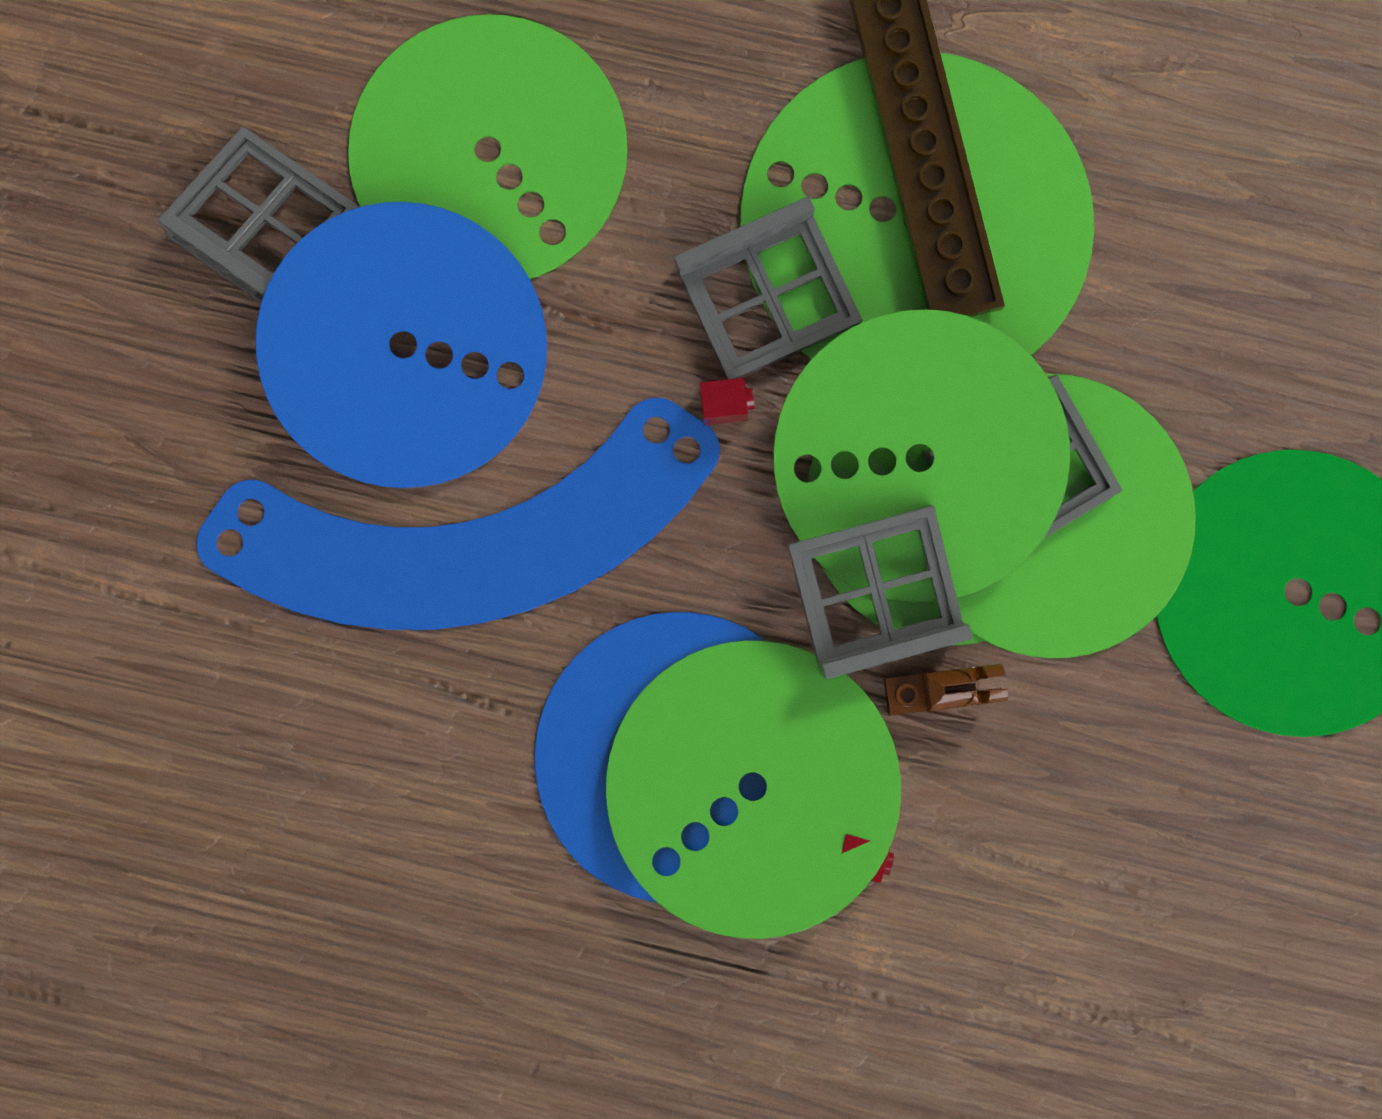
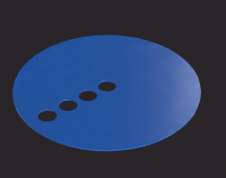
(330, 331)
(581, 727)

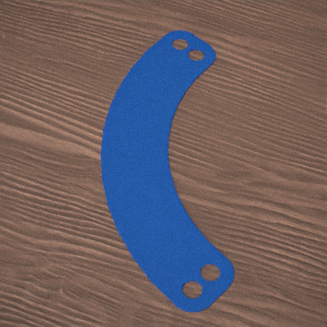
(472, 567)

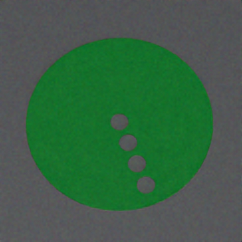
(1230, 618)

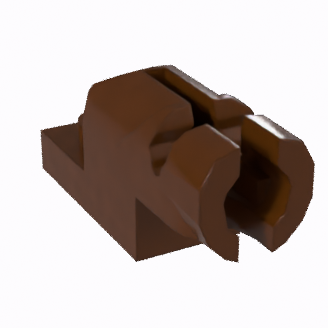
(942, 690)

